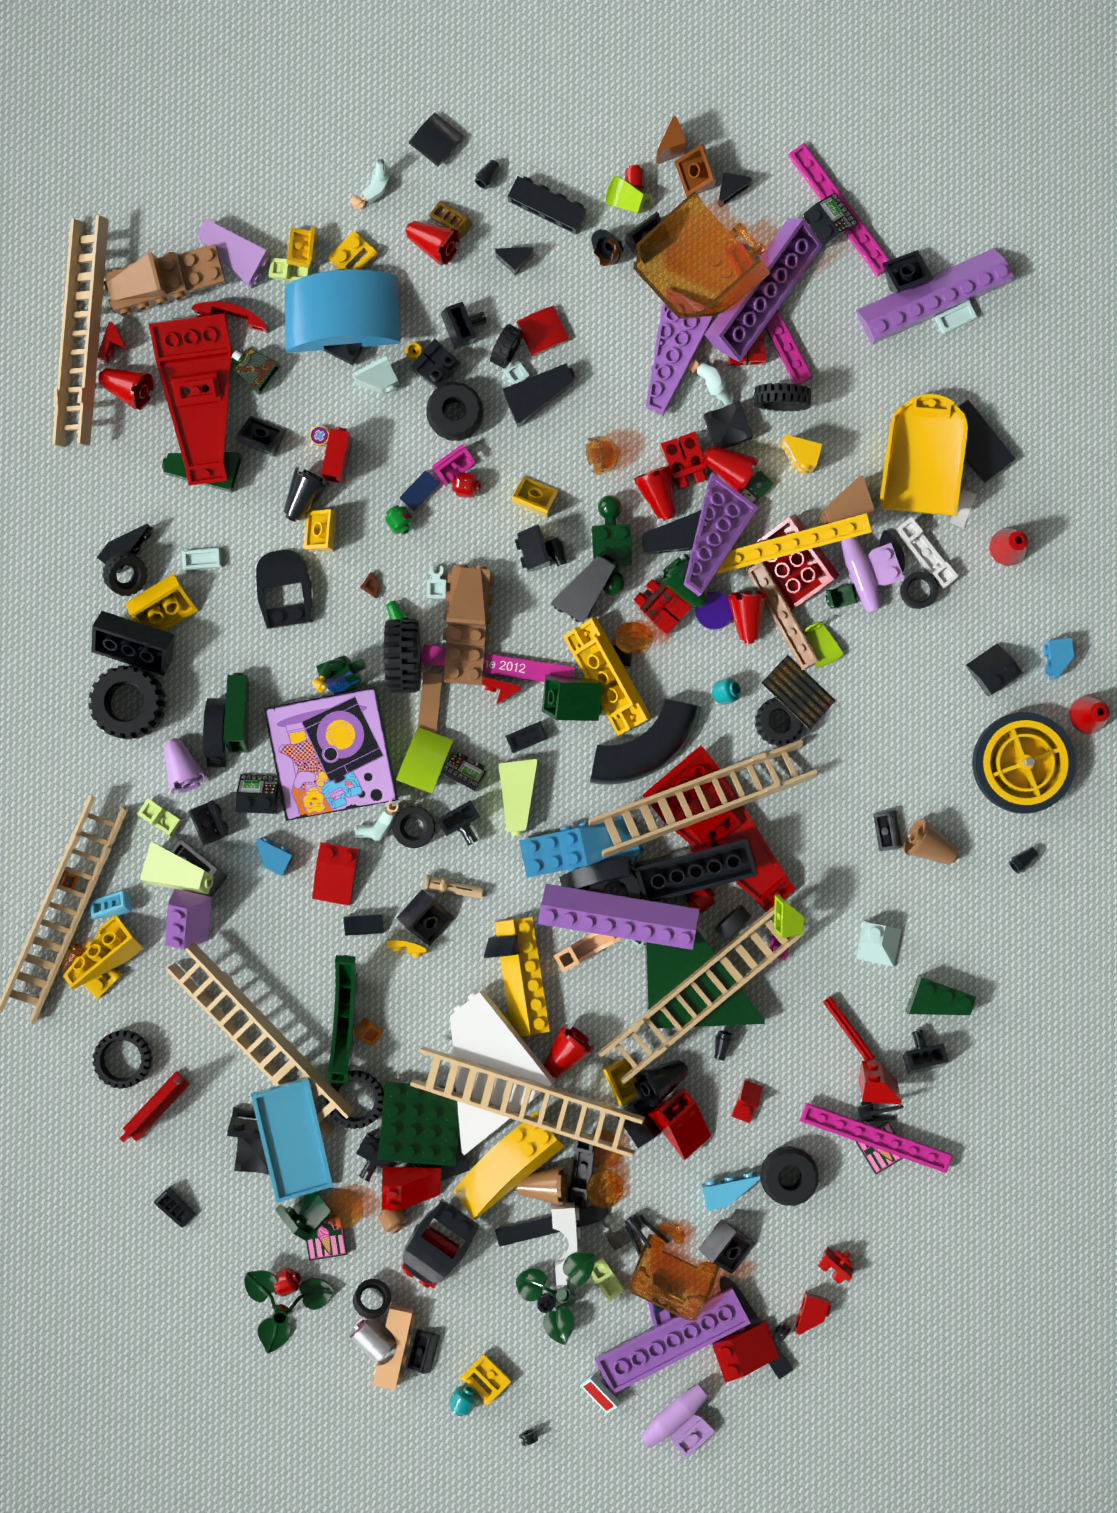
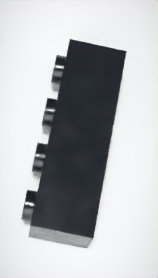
(546, 204)

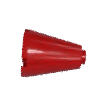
(434, 240)
(128, 386)
(730, 466)
(658, 491)
(1008, 546)
(747, 613)
(1089, 714)
(567, 1051)

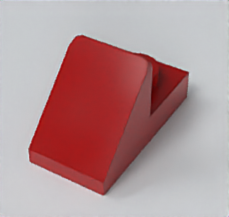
(111, 338)
(506, 689)
(747, 1101)

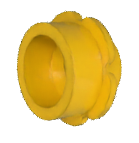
(413, 346)

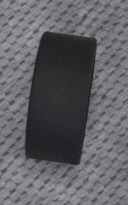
(922, 576)
(733, 922)
(371, 1313)

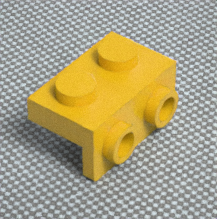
(300, 247)

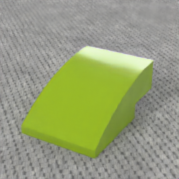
(425, 760)

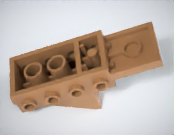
(162, 279)
(467, 623)

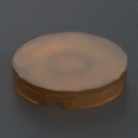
(633, 637)
(604, 1158)
(604, 1188)
(345, 1207)

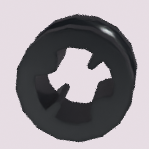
(550, 1306)
(781, 1331)
(528, 1437)

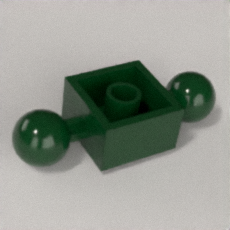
(613, 540)

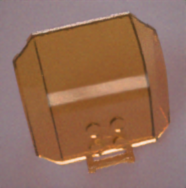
(698, 262)

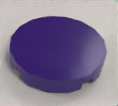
(715, 612)

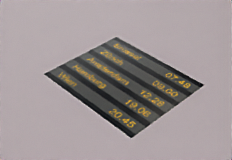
(798, 692)

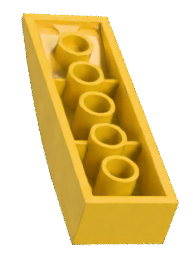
(506, 1166)

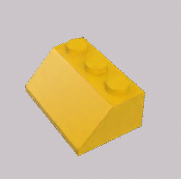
(162, 604)

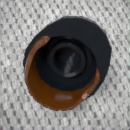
(607, 247)

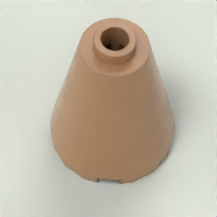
(929, 844)
(546, 1185)

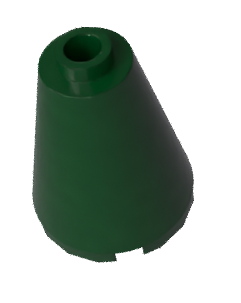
(674, 579)

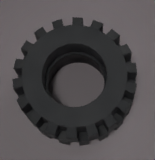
(766, 731)

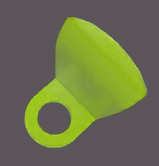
(626, 196)
(823, 644)

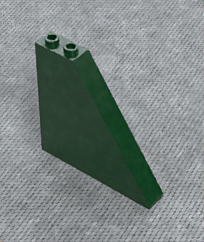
(672, 965)

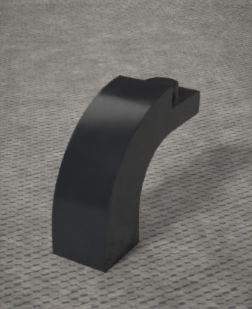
(213, 732)

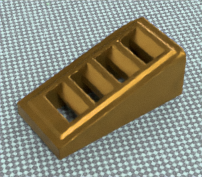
(462, 223)

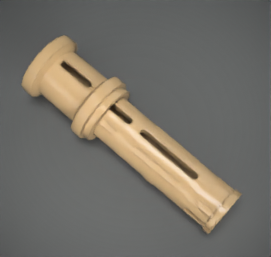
(443, 885)

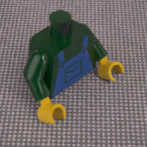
(339, 675)

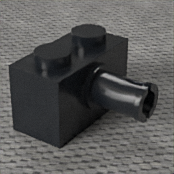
(461, 325)
(460, 820)
(924, 1056)
(369, 1150)

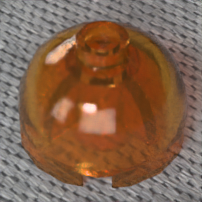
(602, 454)

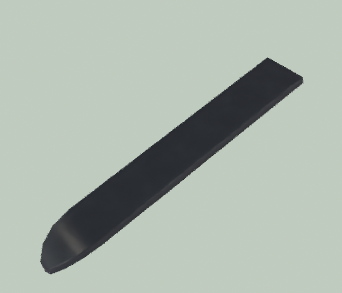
(543, 1226)
(781, 1365)

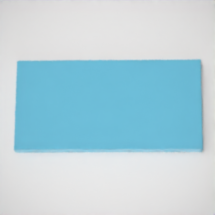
(291, 1139)

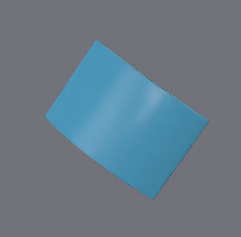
(342, 309)

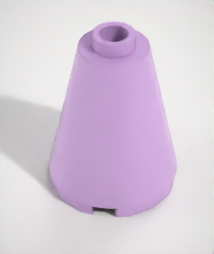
(182, 768)

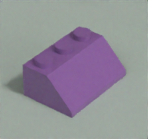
(188, 919)

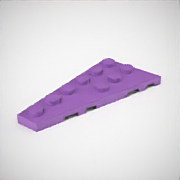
(674, 352)
(719, 527)

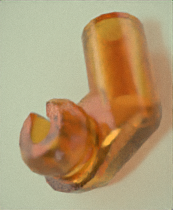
(675, 1231)

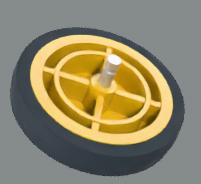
(1024, 762)

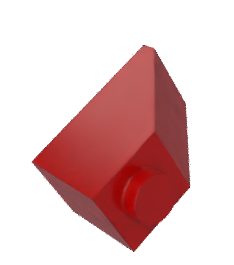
(812, 1312)

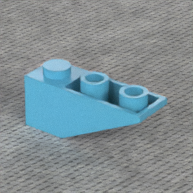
(722, 1193)

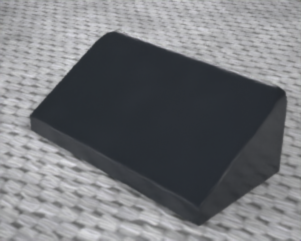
(887, 830)
(363, 924)
(502, 946)
(423, 1351)

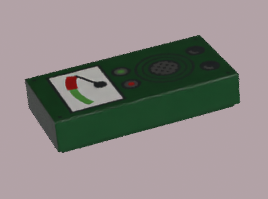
(756, 487)

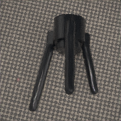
(867, 1112)
(634, 1224)

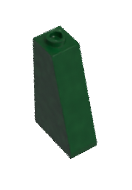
(175, 467)
(237, 714)

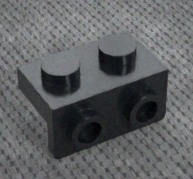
(209, 822)

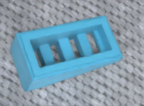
(123, 905)

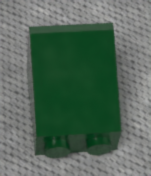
(572, 698)

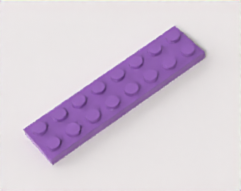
(671, 1341)

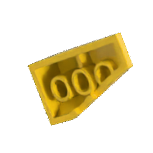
(109, 949)

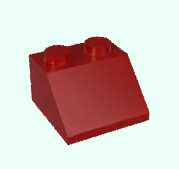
(878, 1084)

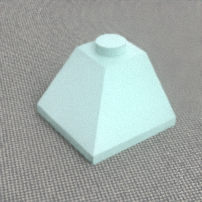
(377, 377)
(878, 943)

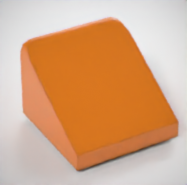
(368, 1032)

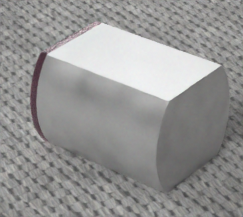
(372, 1338)

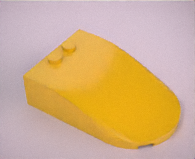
(925, 457)

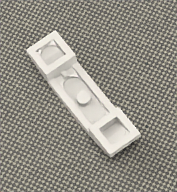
(926, 553)

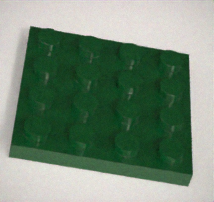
(418, 1126)

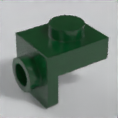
(841, 597)

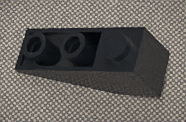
(127, 543)

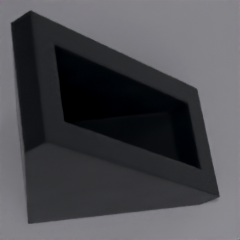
(732, 186)
(514, 258)

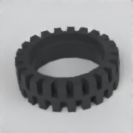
(782, 397)
(105, 1075)
(376, 1088)

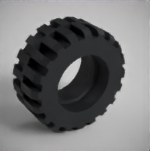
(402, 655)
(102, 697)

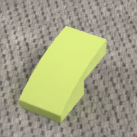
(286, 272)
(159, 817)
(607, 1279)

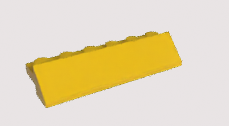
(600, 662)
(523, 979)

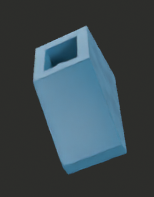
(1058, 655)
(273, 857)

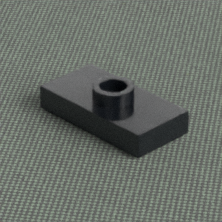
(526, 737)

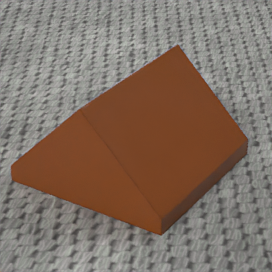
(672, 144)
(696, 171)

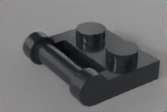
(243, 1127)

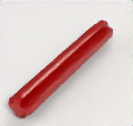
(848, 1028)

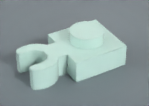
(436, 586)

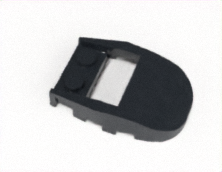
(282, 569)
(427, 1260)

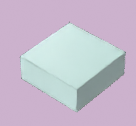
(516, 373)

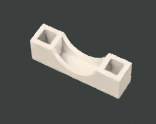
(564, 1220)

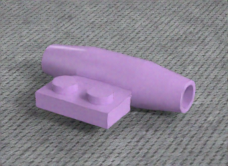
(870, 570)
(681, 1423)

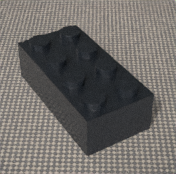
(132, 643)

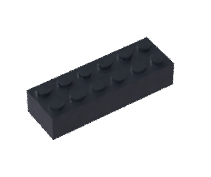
(697, 868)

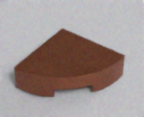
(371, 585)

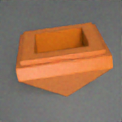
(72, 882)

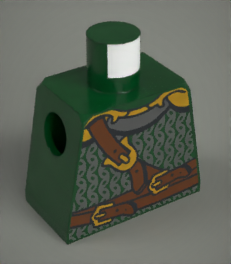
(255, 368)

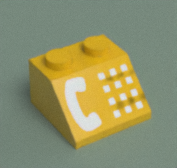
(801, 453)

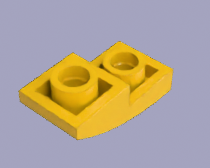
(412, 947)

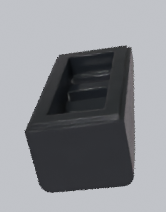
(170, 1212)

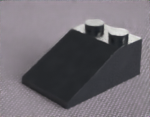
(189, 854)

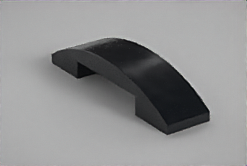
(596, 873)
(582, 1171)

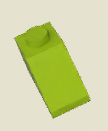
(787, 919)

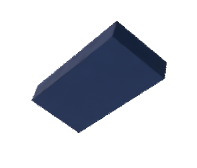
(419, 490)

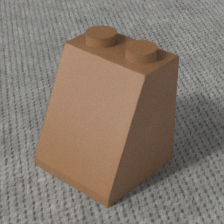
(851, 502)

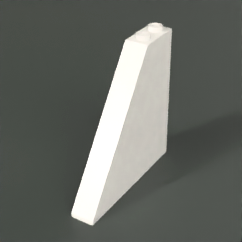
(489, 1039)

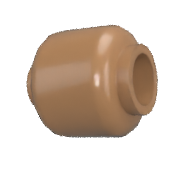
(392, 1220)

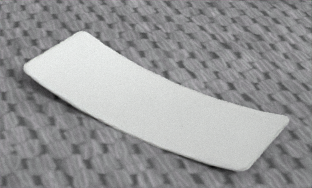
(966, 501)

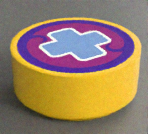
(319, 435)

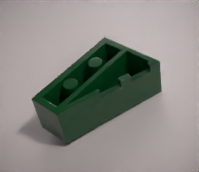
(938, 999)

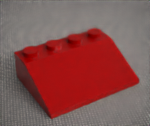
(802, 572)

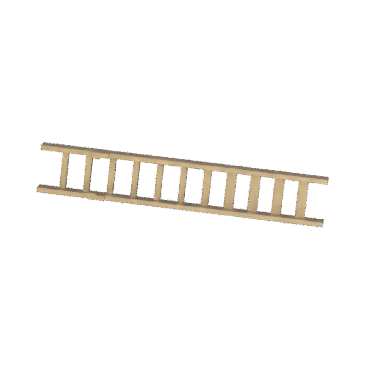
(93, 316)
(673, 826)
(61, 949)
(740, 981)
(256, 1016)
(486, 1105)

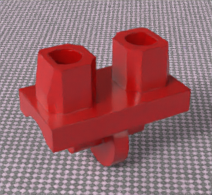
(839, 1262)

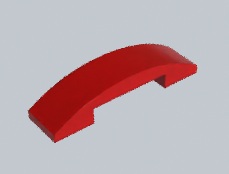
(208, 308)

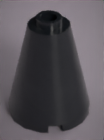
(303, 493)
(659, 1081)

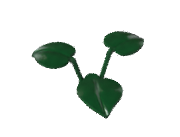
(531, 1283)
(276, 1330)

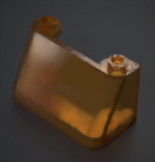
(672, 1281)

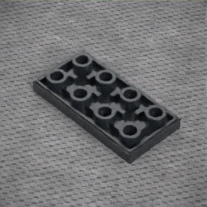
(983, 448)

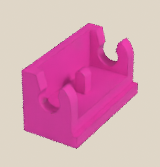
(453, 463)

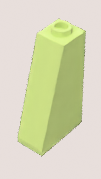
(517, 789)
(173, 872)

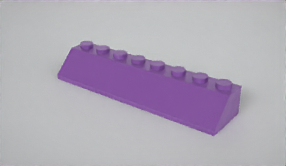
(786, 260)
(934, 297)
(619, 916)

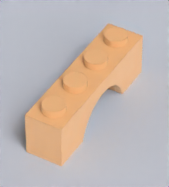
(583, 949)
(388, 1370)

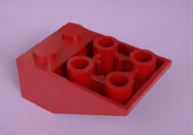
(681, 1122)

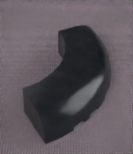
(649, 751)

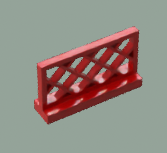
(155, 1107)

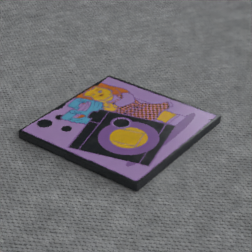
(331, 753)

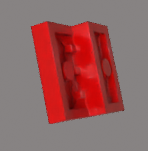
(542, 330)

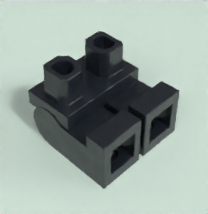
(443, 367)

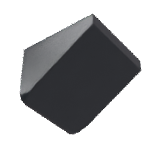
(624, 657)

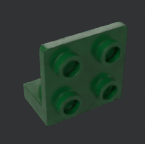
(305, 1216)

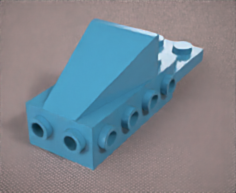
(573, 848)

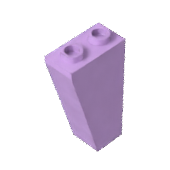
(237, 253)

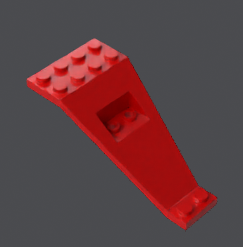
(192, 355)
(771, 877)

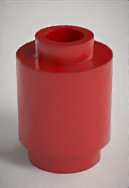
(635, 176)

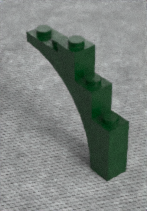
(344, 1019)

